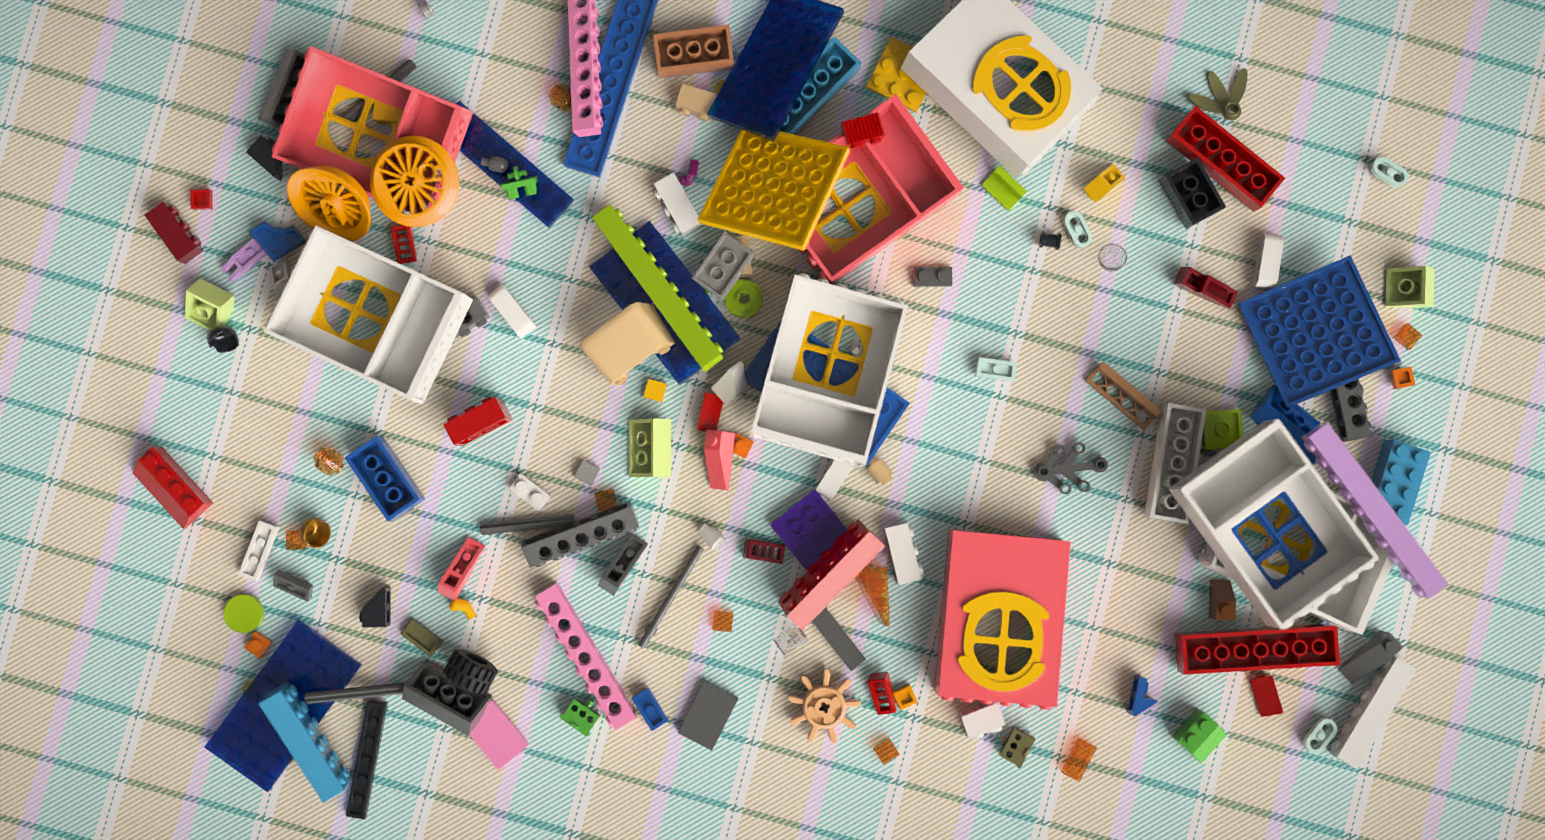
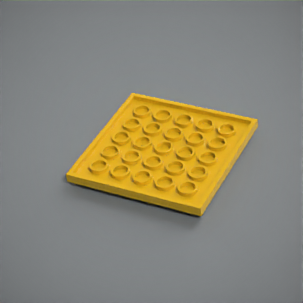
(774, 187)

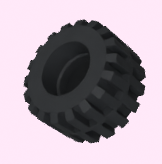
(470, 671)

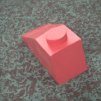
(718, 456)
(460, 569)

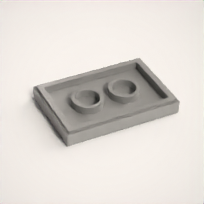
(723, 265)

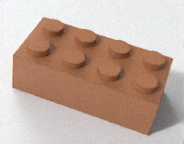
(693, 51)

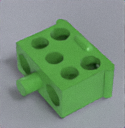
(578, 721)

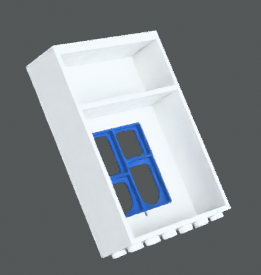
(1240, 486)

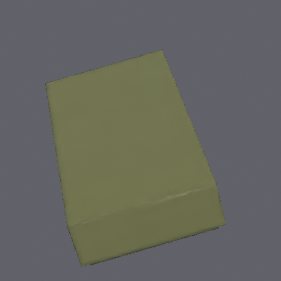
(422, 637)

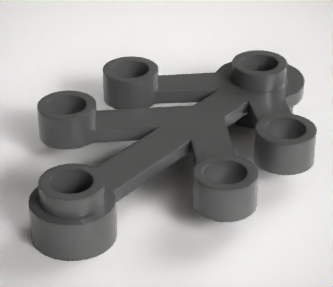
(1066, 468)

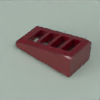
(747, 551)

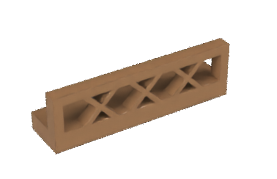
(1129, 392)

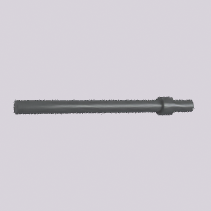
(651, 628)

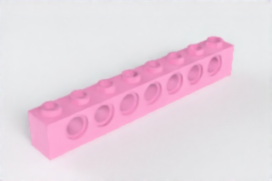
(579, 51)
(596, 661)

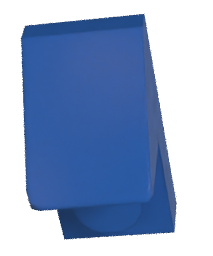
(1137, 701)

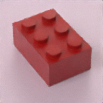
(477, 421)

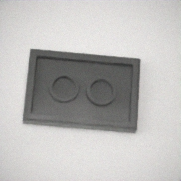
(708, 715)

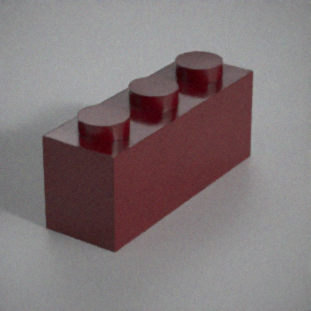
(174, 232)

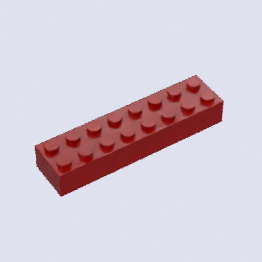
(1257, 649)

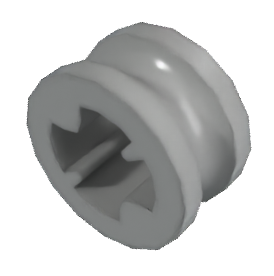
(426, 9)

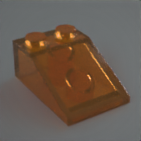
(874, 586)

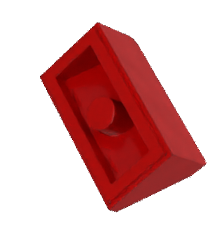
(710, 412)
(1266, 695)

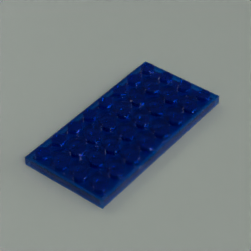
(775, 65)
(627, 290)
(247, 736)

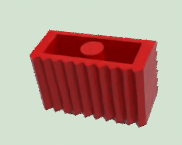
(862, 131)

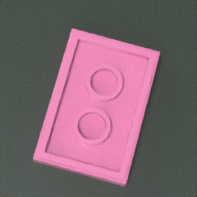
(498, 736)

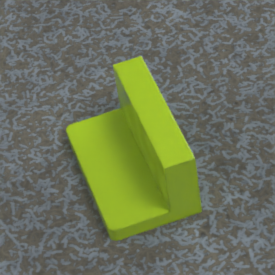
(1004, 188)

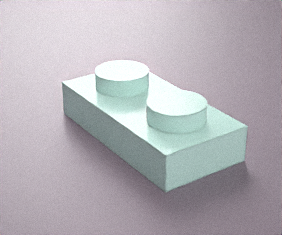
(996, 369)

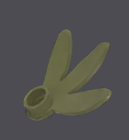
(1224, 102)

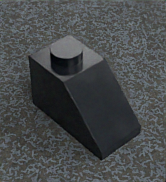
(262, 153)
(377, 610)

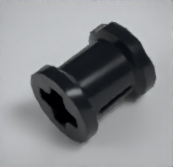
(1050, 240)

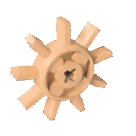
(818, 716)

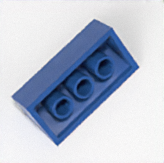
(1294, 419)

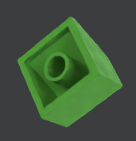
(1199, 735)

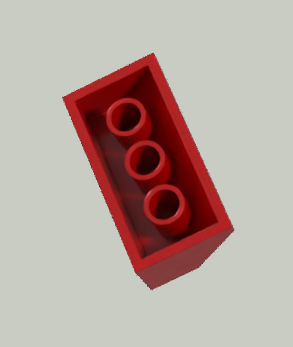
(171, 486)

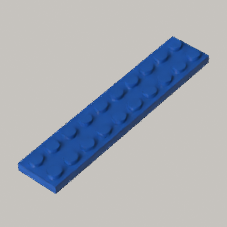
(618, 66)

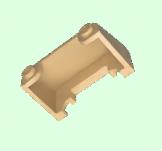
(627, 341)

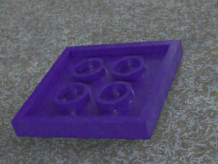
(809, 528)

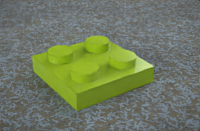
(1222, 428)

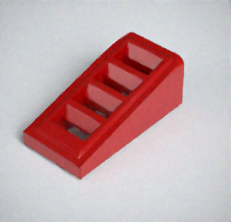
(394, 230)
(878, 681)

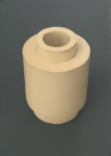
(879, 470)

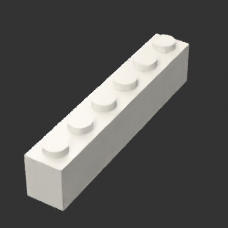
(1372, 711)

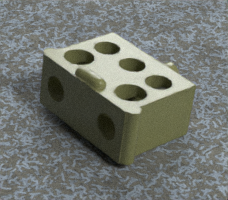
(1022, 747)

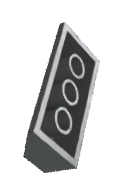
(280, 91)
(444, 700)

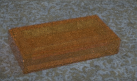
(1079, 759)

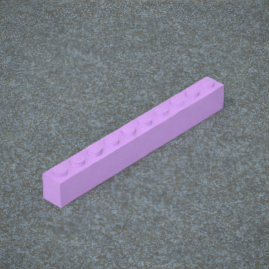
(1374, 511)

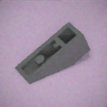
(622, 564)
(1370, 656)

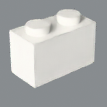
(982, 720)

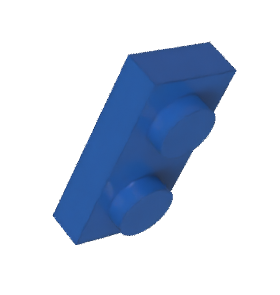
(650, 709)

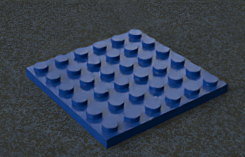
(1319, 332)

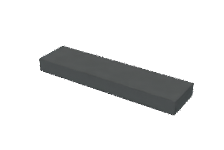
(838, 639)

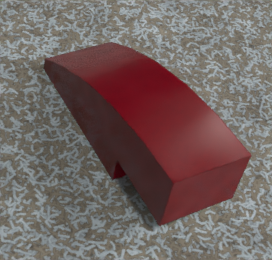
(1205, 287)

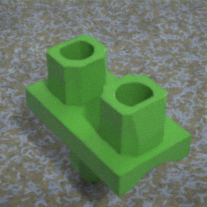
(511, 186)

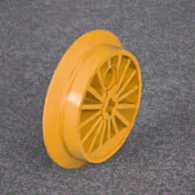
(384, 195)
(340, 212)

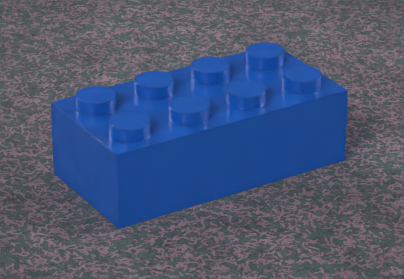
(385, 478)

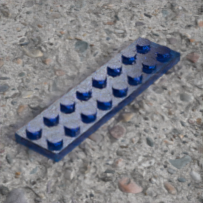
(484, 142)

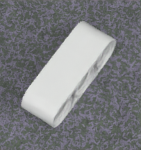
(1268, 261)
(511, 311)
(833, 479)

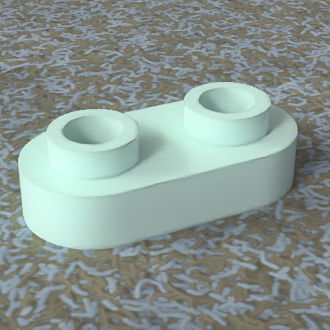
(1388, 171)
(1078, 229)
(1321, 737)

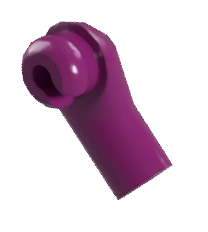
(691, 174)

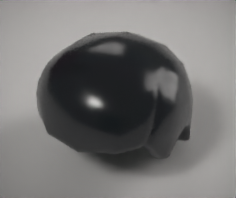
(223, 339)

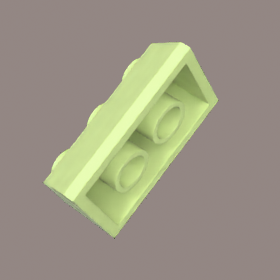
(650, 448)

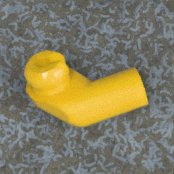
(463, 605)

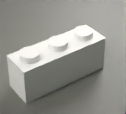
(677, 204)
(903, 553)

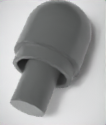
(496, 164)

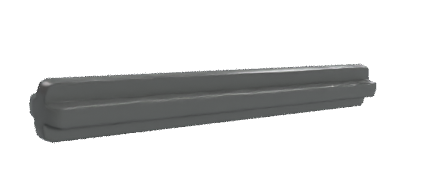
(398, 75)
(526, 524)
(354, 693)

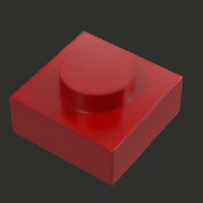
(201, 199)

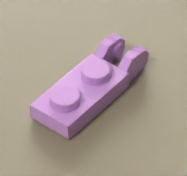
(244, 259)

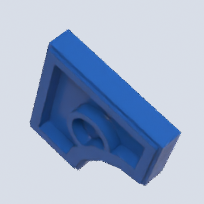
(276, 241)

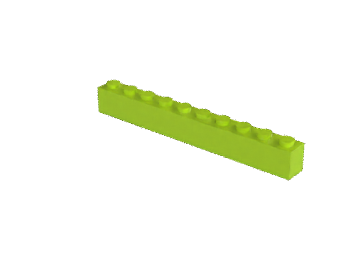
(657, 287)

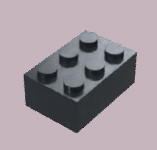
(1192, 193)

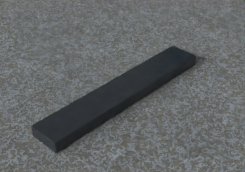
(366, 759)

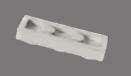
(258, 550)

